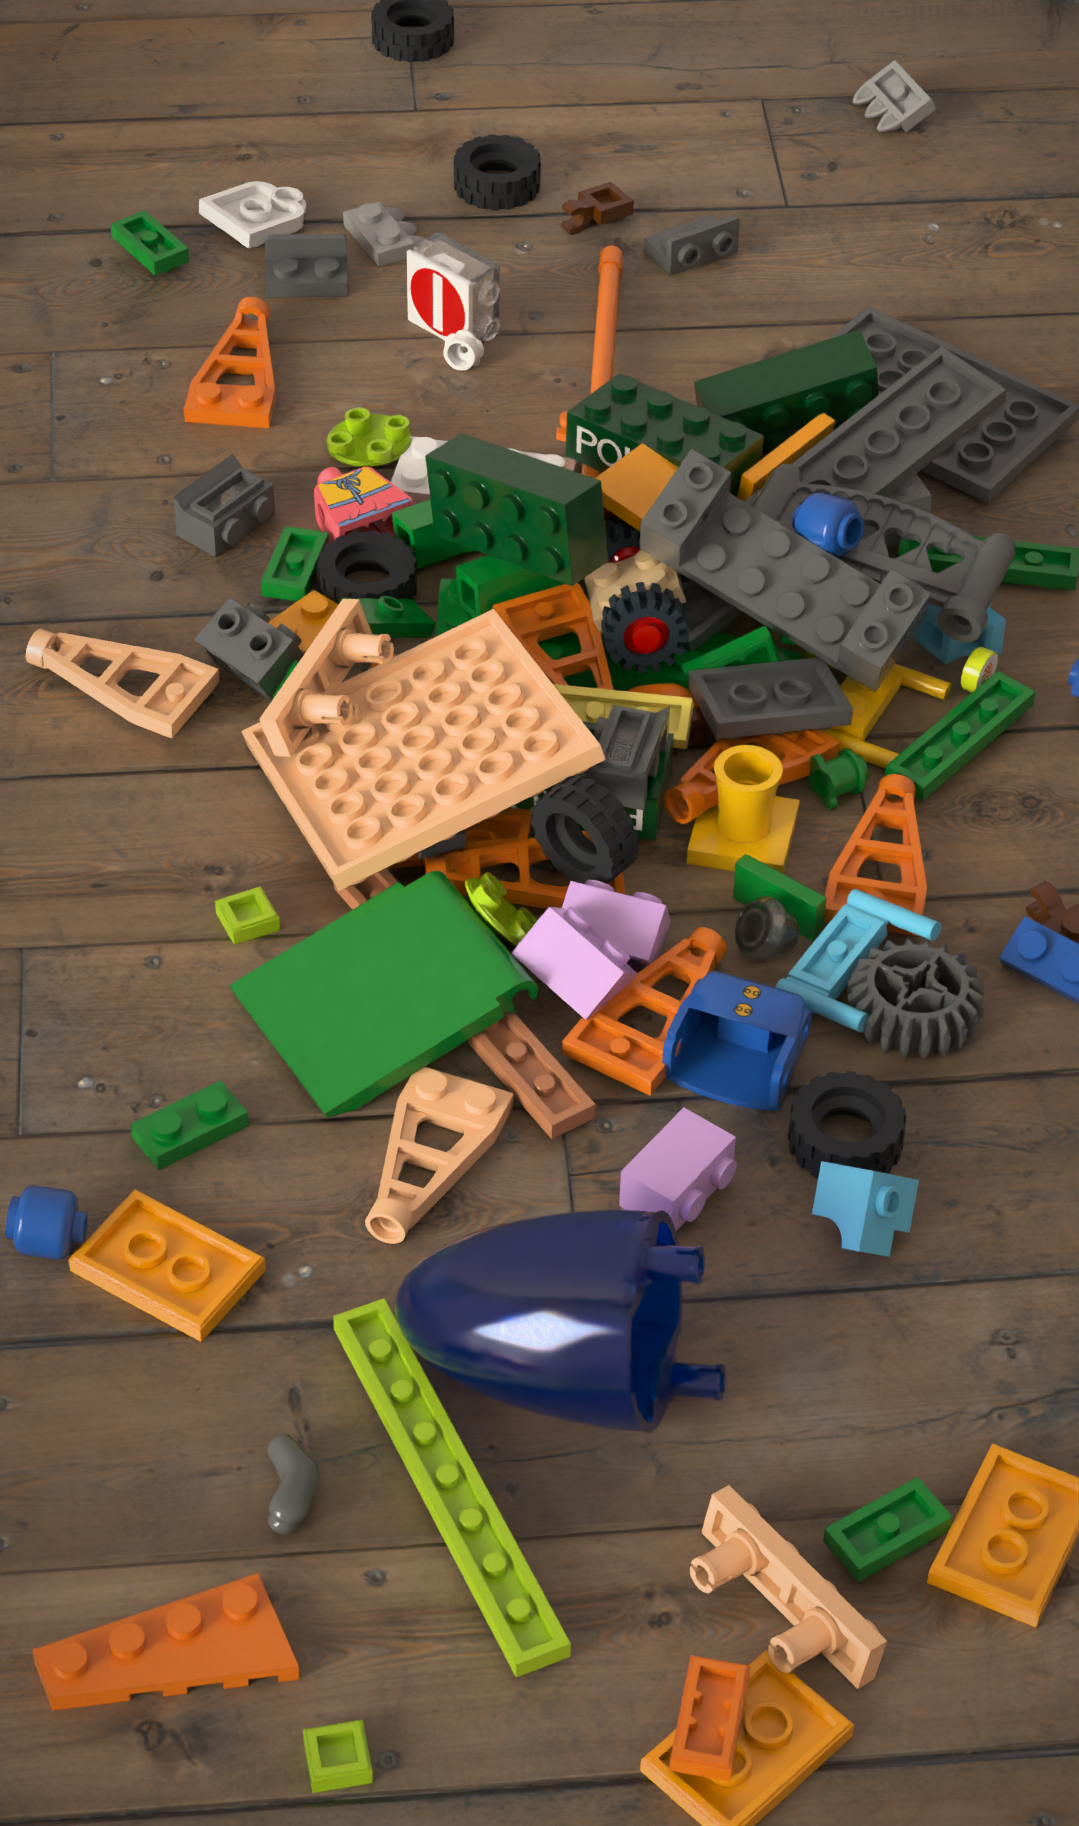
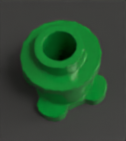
(837, 776)

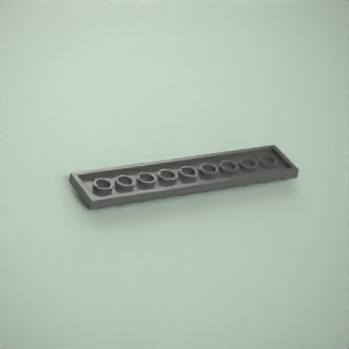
(876, 452)

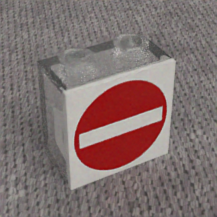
(452, 289)

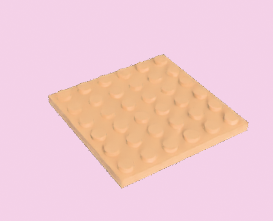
(428, 750)

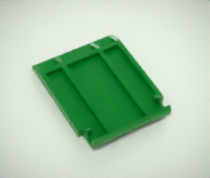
(383, 992)

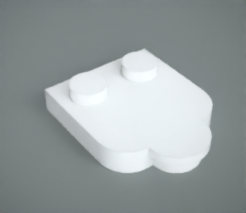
(255, 211)

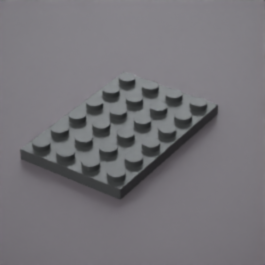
(997, 446)

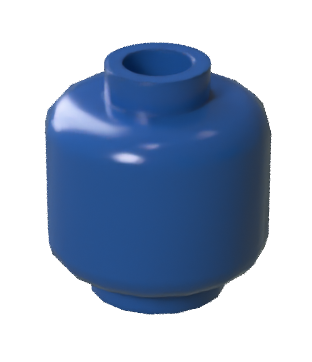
(829, 523)
(45, 1222)

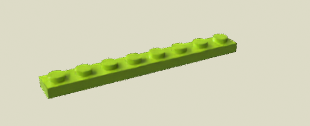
(452, 1489)

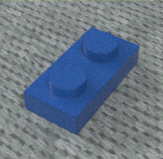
(1044, 958)

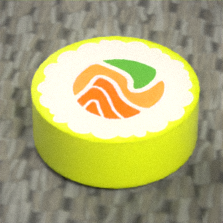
(978, 668)

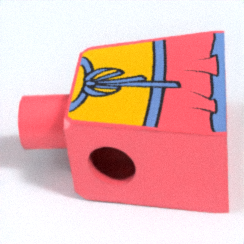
(356, 502)

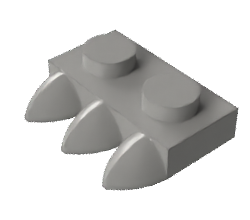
(895, 99)
(381, 232)

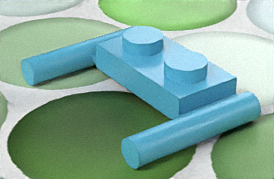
(848, 937)

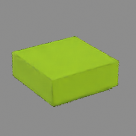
(247, 915)
(337, 1756)

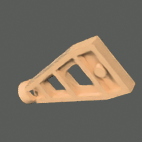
(162, 708)
(447, 1103)

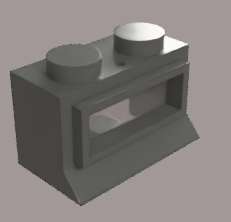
(222, 507)
(631, 751)

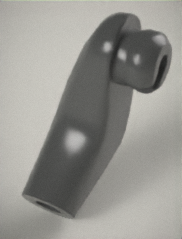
(297, 1484)

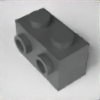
(249, 646)

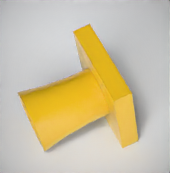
(747, 813)

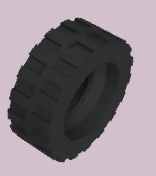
(412, 44)
(497, 190)
(367, 552)
(602, 819)
(848, 1095)

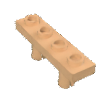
(310, 687)
(811, 1603)

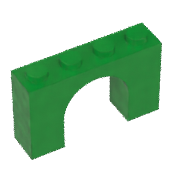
(479, 581)

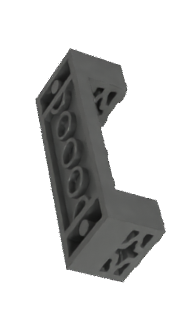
(781, 575)

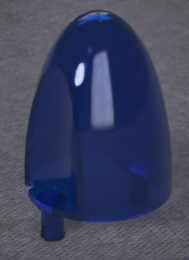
(562, 1316)

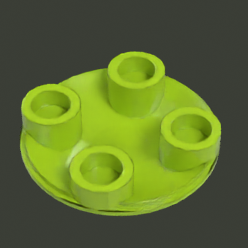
(369, 438)
(499, 914)

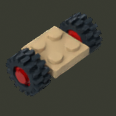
(637, 603)

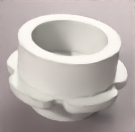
(457, 356)

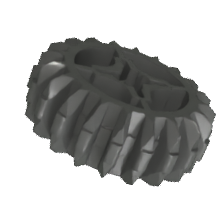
(917, 998)

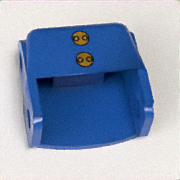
(737, 1041)

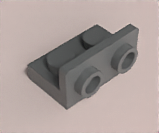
(693, 243)
(306, 265)

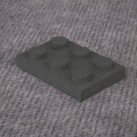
(769, 698)

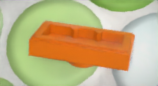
(709, 1718)

